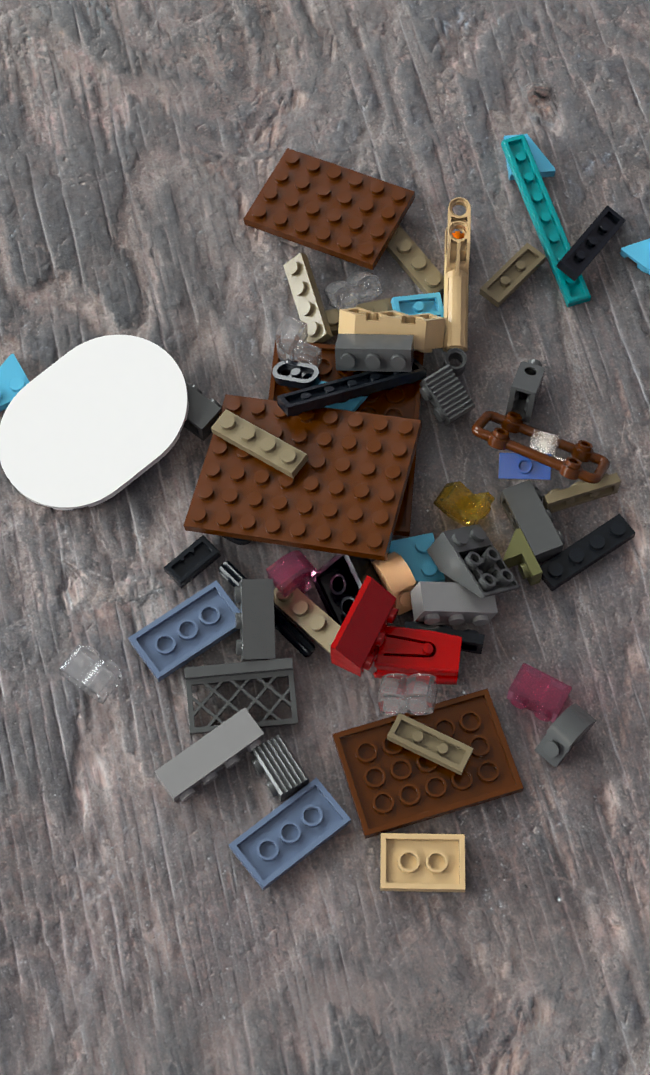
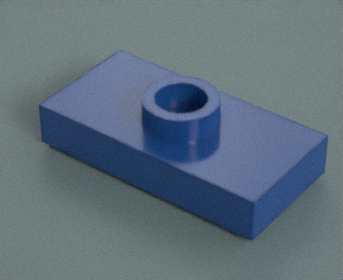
(522, 468)

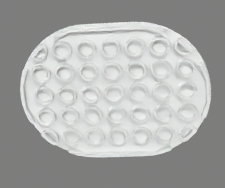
(93, 422)

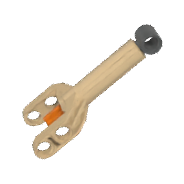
(456, 285)

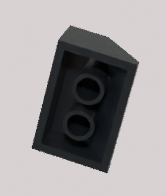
(340, 582)

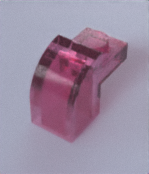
(291, 572)

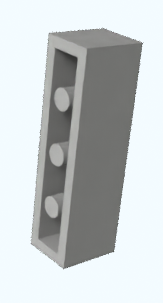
(209, 755)

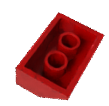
(363, 627)

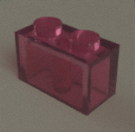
(538, 693)

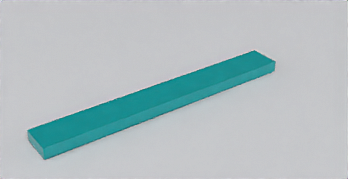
(543, 216)

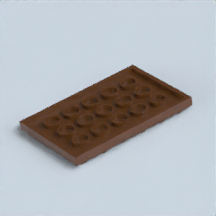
(330, 208)
(402, 788)

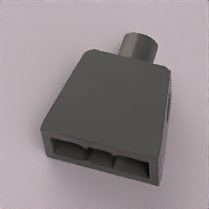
(527, 380)

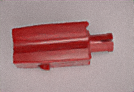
(419, 652)

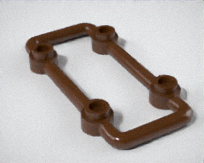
(569, 468)

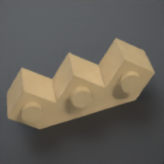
(426, 327)

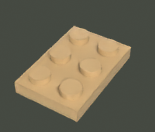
(422, 862)

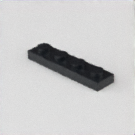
(590, 243)
(586, 552)

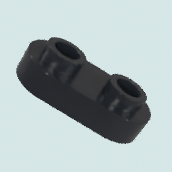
(296, 374)

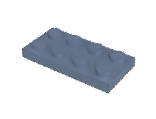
(186, 631)
(289, 833)

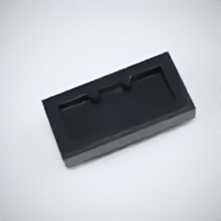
(192, 561)

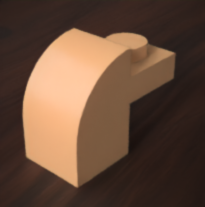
(396, 579)

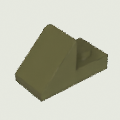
(520, 554)

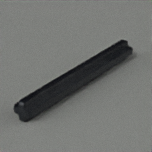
(282, 623)

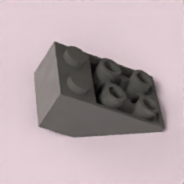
(472, 561)

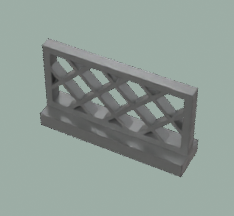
(235, 673)

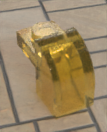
(462, 505)

